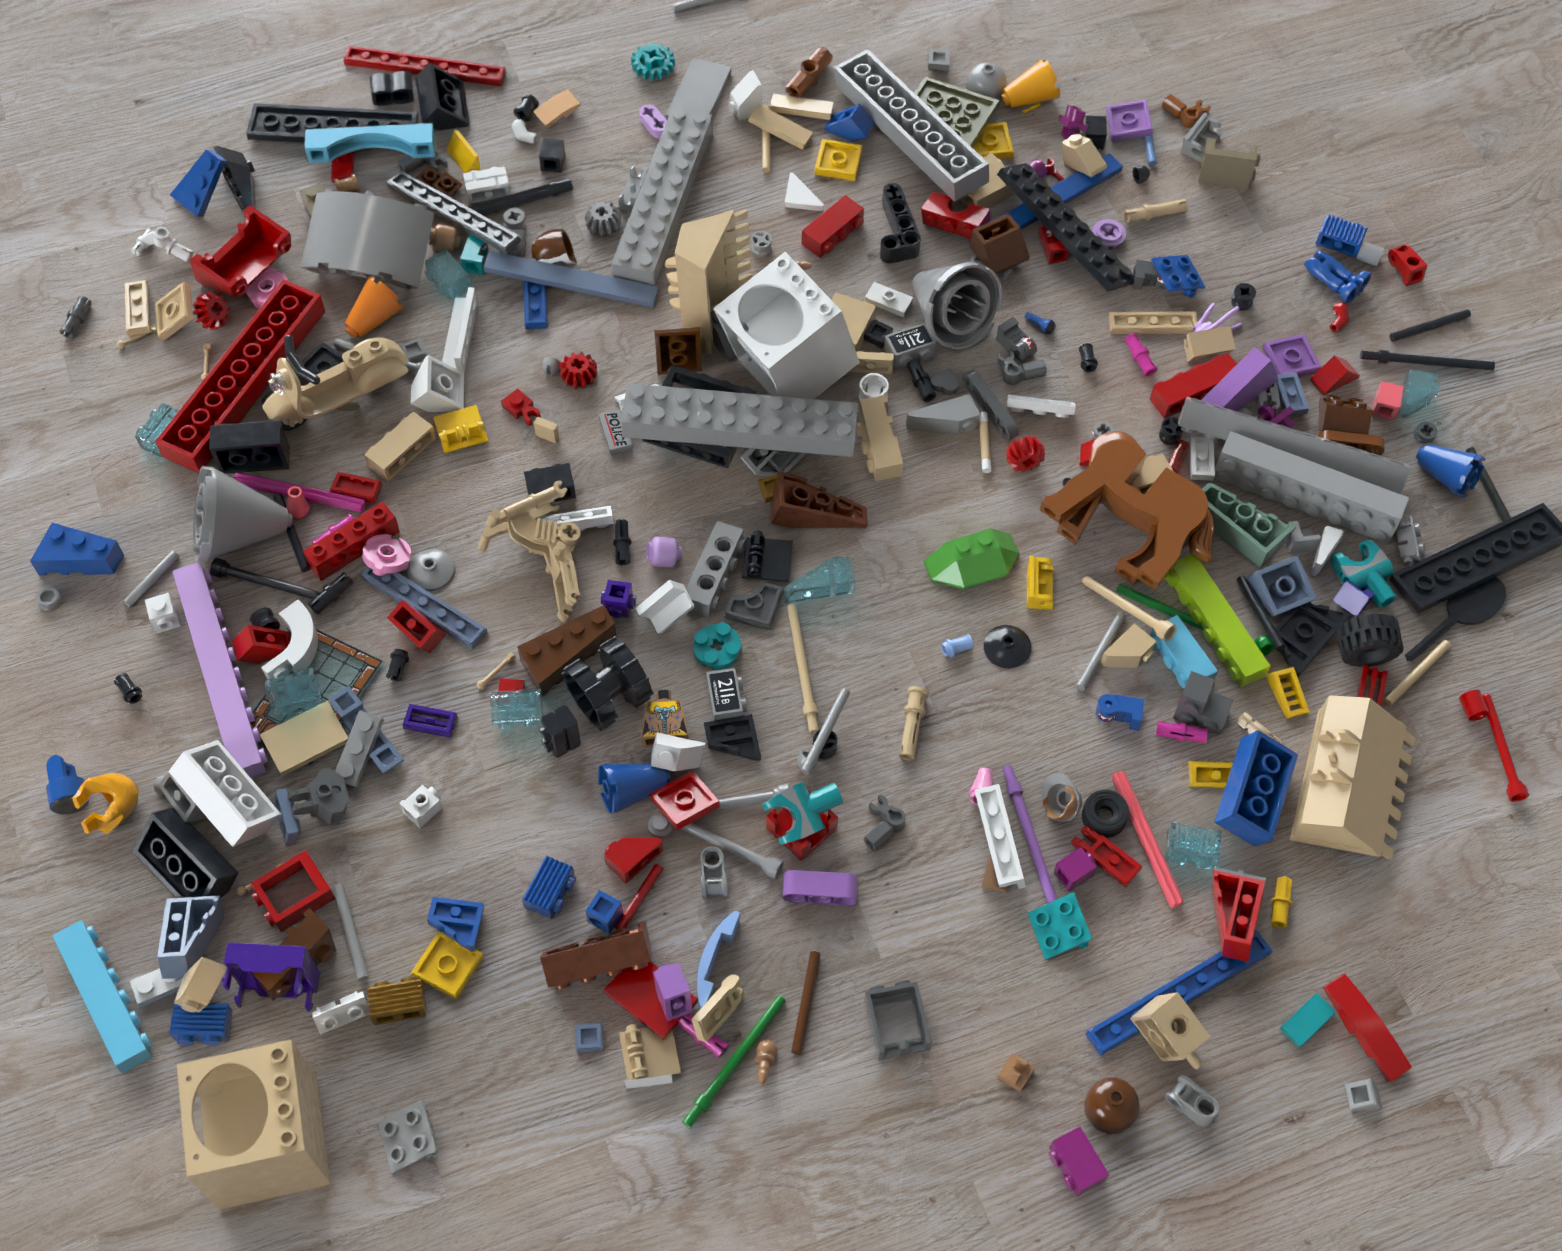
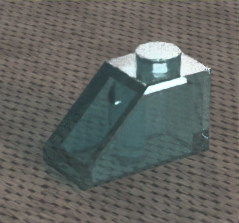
(1418, 391)

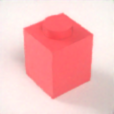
(1387, 400)

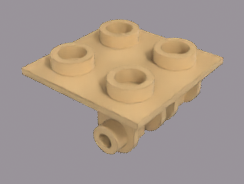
(647, 1054)

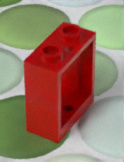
(296, 912)

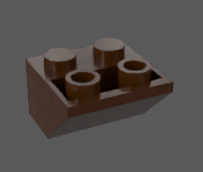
(999, 244)
(1344, 416)

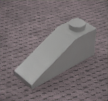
(949, 416)

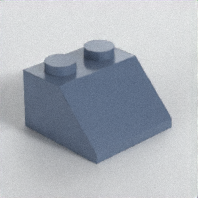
(1282, 586)

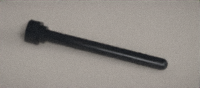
(220, 568)

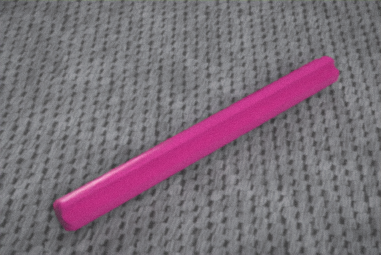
(311, 494)

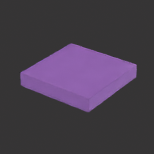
(1129, 120)
(1292, 356)

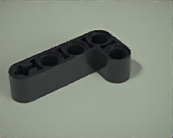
(905, 240)

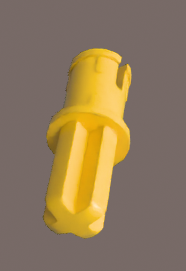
(1281, 902)

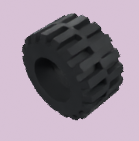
(1370, 640)

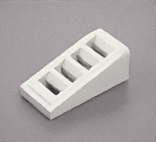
(1329, 540)

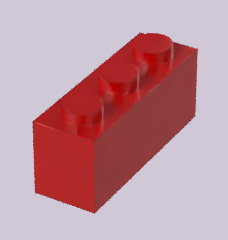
(832, 226)

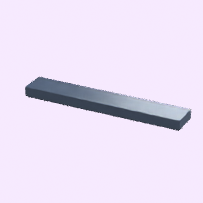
(433, 608)

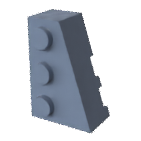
(187, 932)

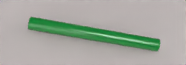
(1157, 605)

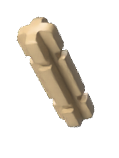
(1246, 721)

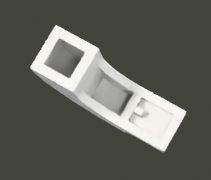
(301, 647)

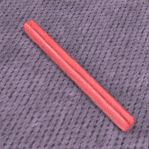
(1148, 840)

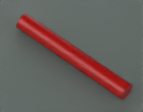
(639, 897)

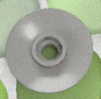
(431, 577)

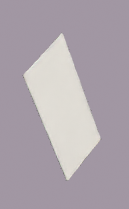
(642, 1082)

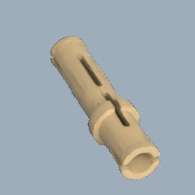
(1148, 212)

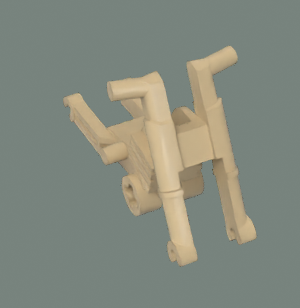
(541, 538)

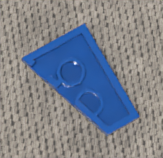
(199, 183)

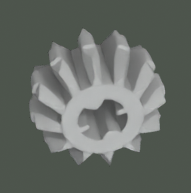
(602, 218)

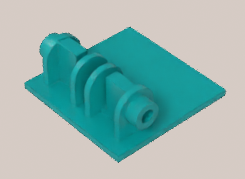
(1060, 926)

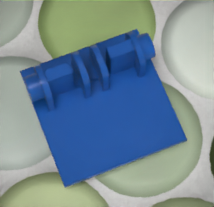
(1178, 274)

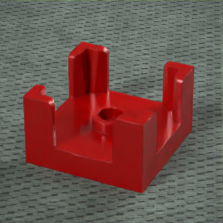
(780, 823)

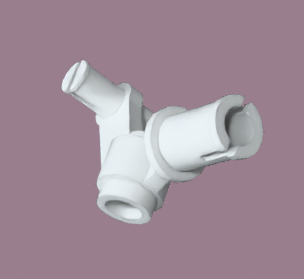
(161, 239)

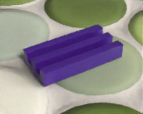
(445, 732)

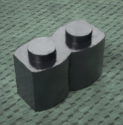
(391, 88)

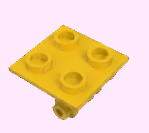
(460, 429)

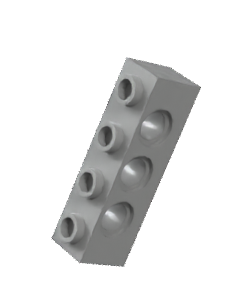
(722, 538)

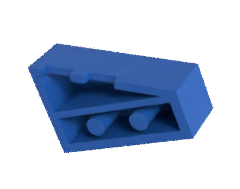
(73, 550)

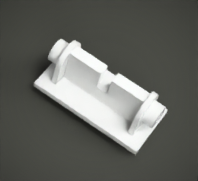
(332, 1016)

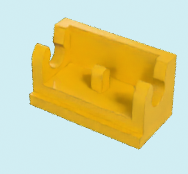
(1039, 583)

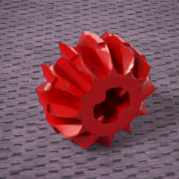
(211, 311)
(578, 370)
(1025, 453)

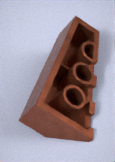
(597, 957)

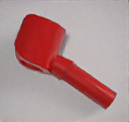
(1050, 167)

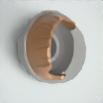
(1060, 798)

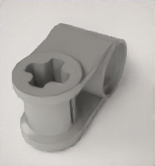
(713, 876)
(1191, 1100)

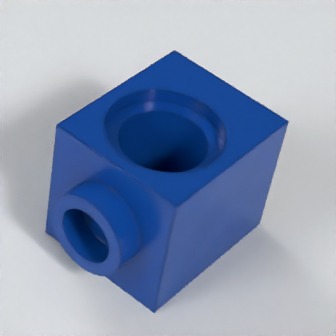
(604, 911)

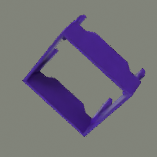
(247, 958)

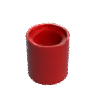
(1474, 705)

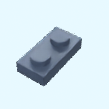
(1292, 393)
(289, 825)

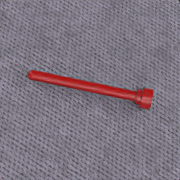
(1516, 789)

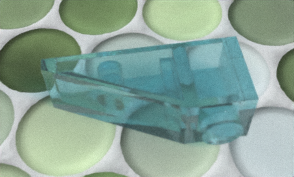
(826, 580)

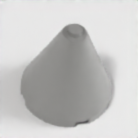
(958, 302)
(232, 516)

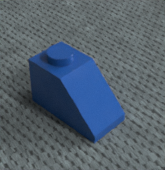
(850, 123)

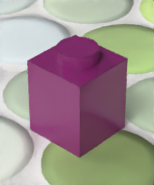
(1075, 869)

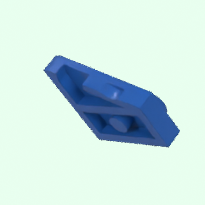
(457, 920)

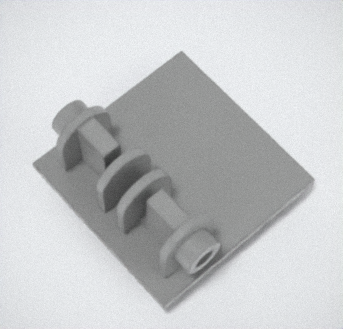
(408, 1136)

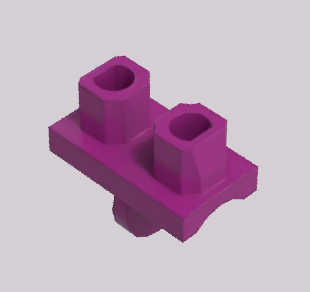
(1072, 121)
(1283, 418)

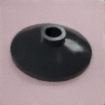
(1005, 654)

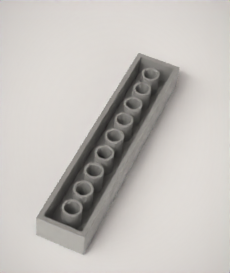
(912, 125)
(663, 197)
(739, 420)

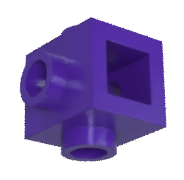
(618, 598)

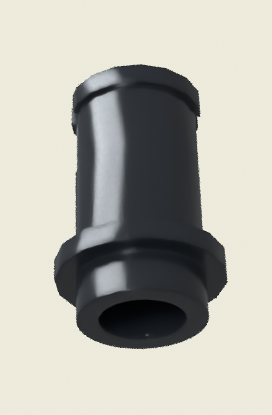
(1089, 362)
(397, 664)
(130, 692)

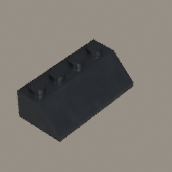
(183, 857)

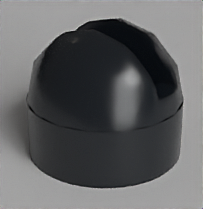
(1140, 174)

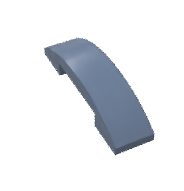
(347, 706)

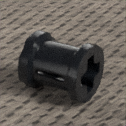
(526, 107)

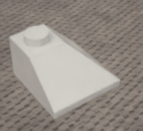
(438, 387)

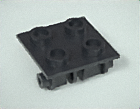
(767, 558)

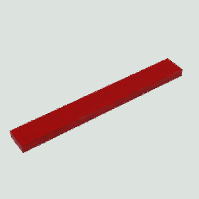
(414, 63)

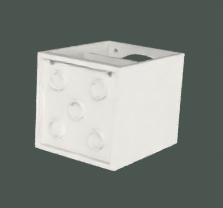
(788, 331)

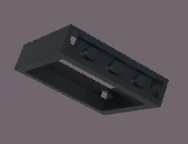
(712, 454)

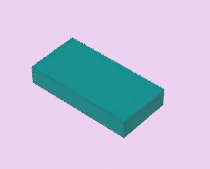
(1307, 1020)

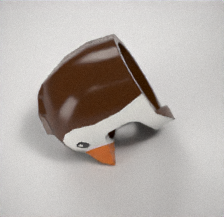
(553, 247)

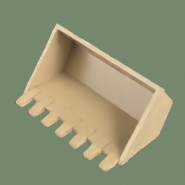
(708, 269)
(1352, 778)

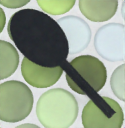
(1466, 608)

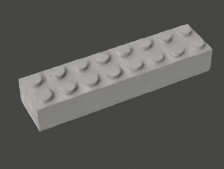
(1310, 487)

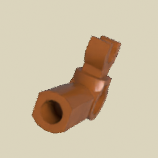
(1188, 116)

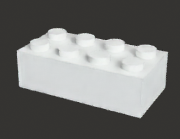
(224, 792)

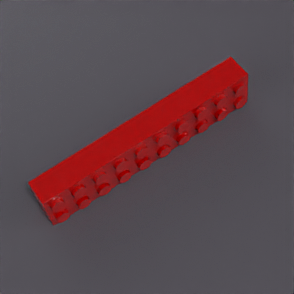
(240, 374)

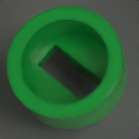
(1264, 644)

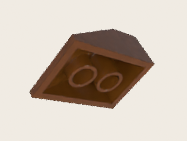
(678, 348)

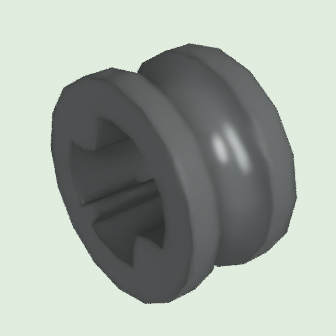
(1429, 427)

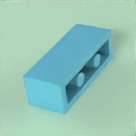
(1183, 654)

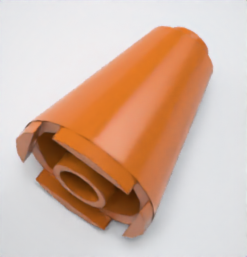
(371, 308)

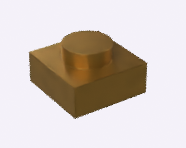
(767, 487)

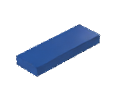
(535, 306)

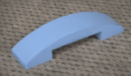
(724, 933)

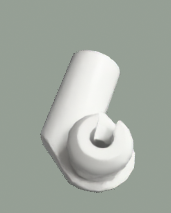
(521, 133)

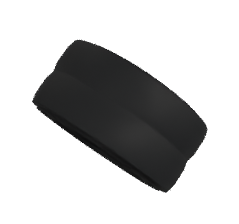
(1109, 800)

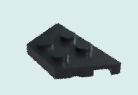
(1307, 632)

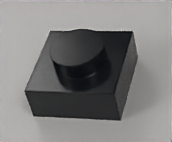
(876, 333)

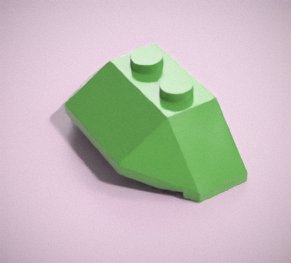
(973, 559)

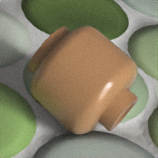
(443, 238)

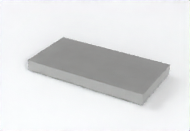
(701, 87)

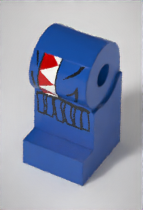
(1121, 709)

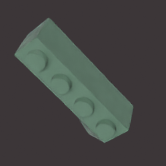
(1245, 527)

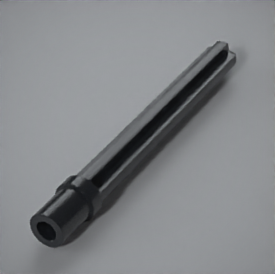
(523, 197)

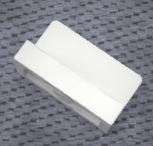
(666, 605)

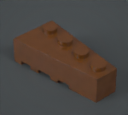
(554, 650)

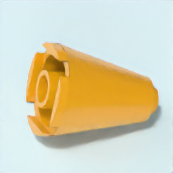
(1032, 87)

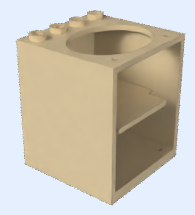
(257, 1125)

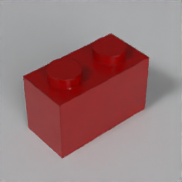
(416, 626)

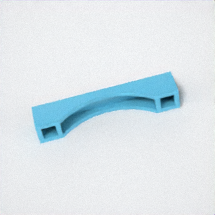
(330, 143)

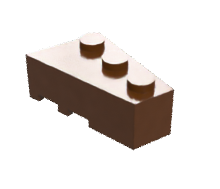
(310, 934)

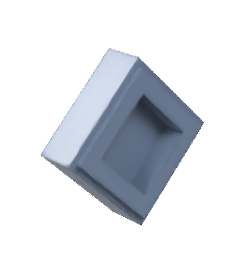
(589, 1037)

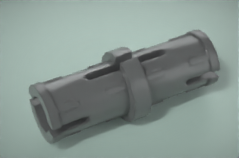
(75, 317)

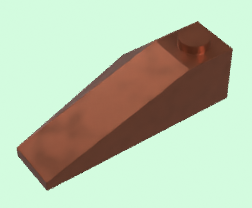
(806, 506)

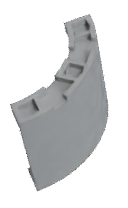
(367, 237)

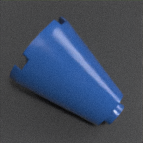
(1451, 467)
(629, 783)

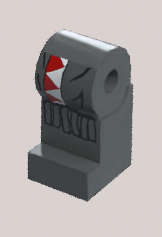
(1146, 275)
(1014, 339)

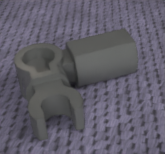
(409, 163)
(1014, 372)
(892, 822)

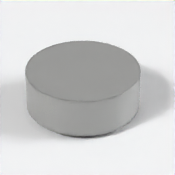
(48, 598)

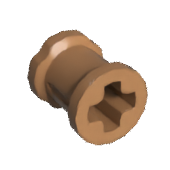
(348, 184)

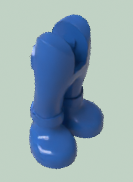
(1337, 276)

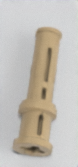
(914, 713)

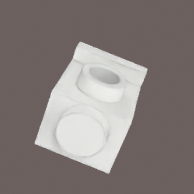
(421, 812)

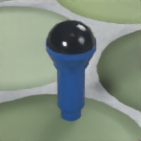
(1046, 325)

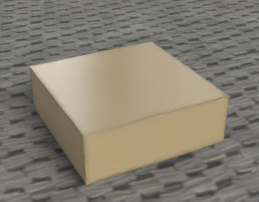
(546, 430)

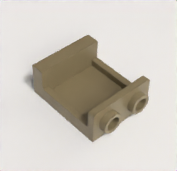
(1228, 166)

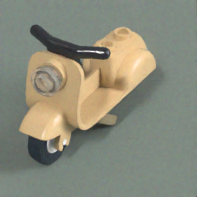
(305, 396)

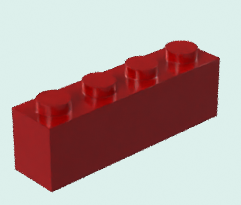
(1195, 383)

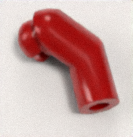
(1343, 317)

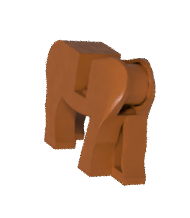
(1170, 511)

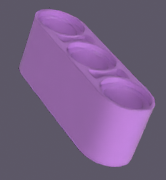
(820, 887)

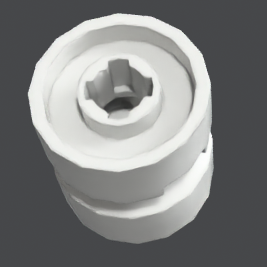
(872, 386)

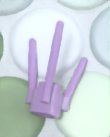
(1201, 326)

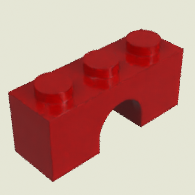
(939, 213)

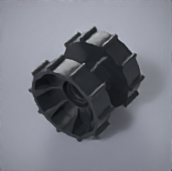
(618, 676)

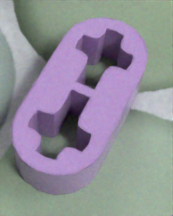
(650, 123)

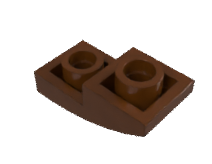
(442, 182)

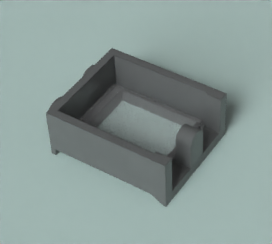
(897, 1020)

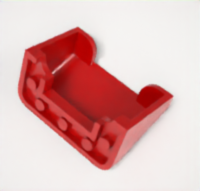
(243, 256)

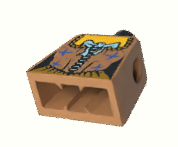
(664, 717)

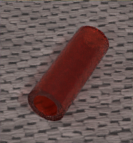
(1178, 455)

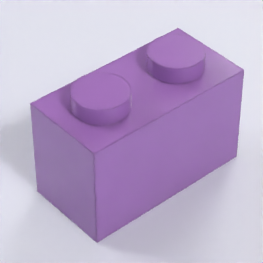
(672, 991)

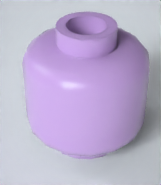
(663, 552)

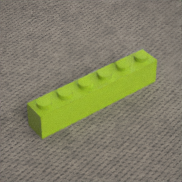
(1218, 620)

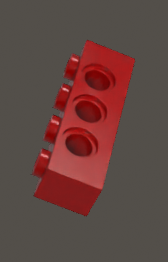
(349, 540)

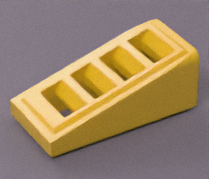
(1296, 691)

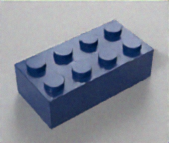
(1256, 788)

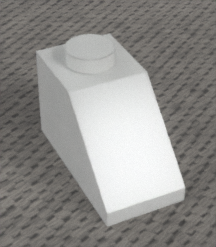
(746, 96)
(676, 753)

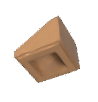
(990, 879)

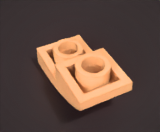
(556, 107)

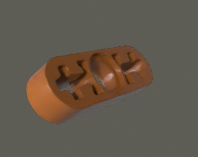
(1364, 442)

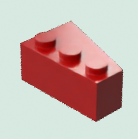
(1237, 911)

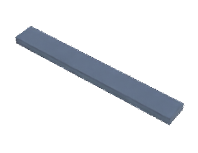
(571, 279)

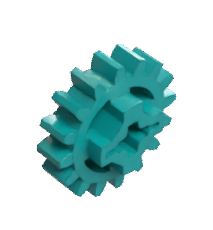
(653, 61)

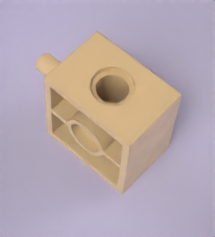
(1171, 1029)

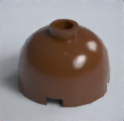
(1112, 1105)

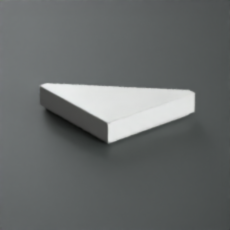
(800, 196)

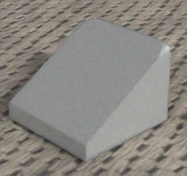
(1363, 1095)

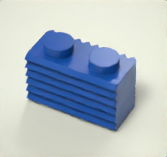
(1341, 235)
(549, 887)
(208, 1025)

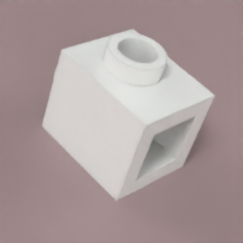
(162, 613)

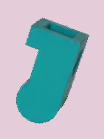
(473, 255)

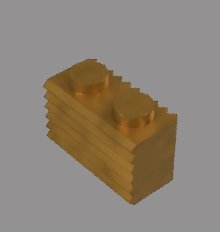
(396, 1001)

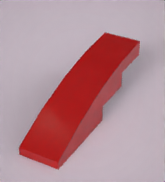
(1367, 1026)

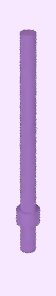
(1015, 792)

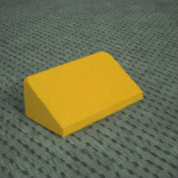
(463, 153)
(1209, 773)

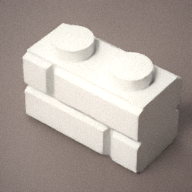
(486, 184)

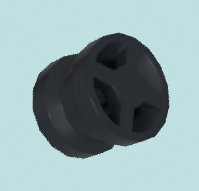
(1246, 301)
(1171, 424)
(264, 618)
(829, 751)

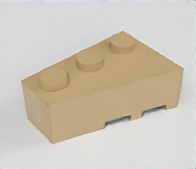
(878, 439)

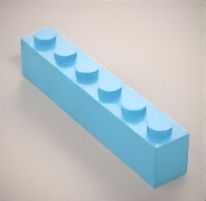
(102, 996)

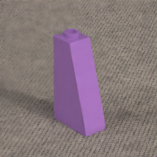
(1243, 382)

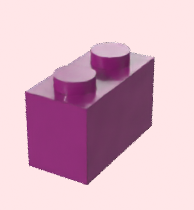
(1077, 1161)

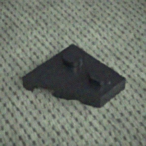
(733, 736)

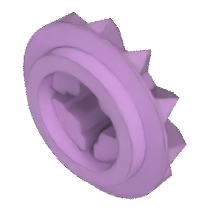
(1108, 226)

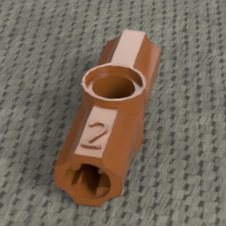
(809, 72)

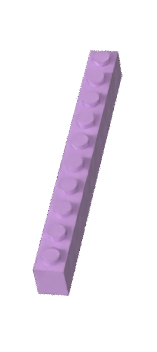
(218, 668)

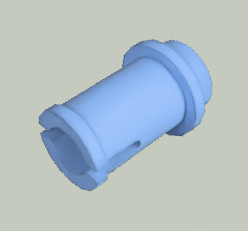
(957, 645)

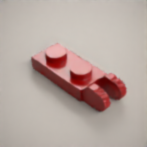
(1108, 856)

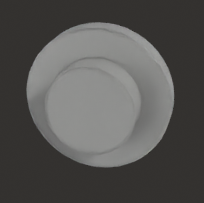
(659, 825)

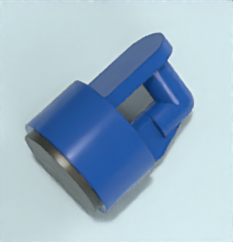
(62, 786)

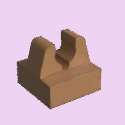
(1016, 1072)

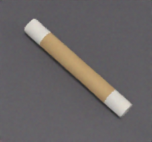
(985, 444)

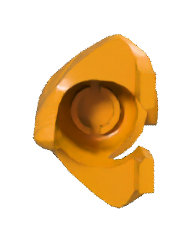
(117, 790)

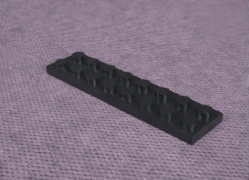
(290, 122)
(1066, 226)
(1479, 558)

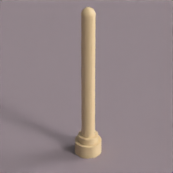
(1164, 629)

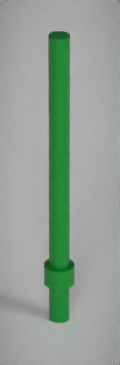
(704, 1101)

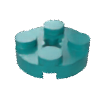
(713, 634)

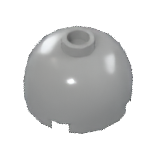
(987, 80)

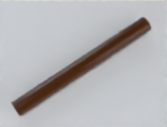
(805, 1004)

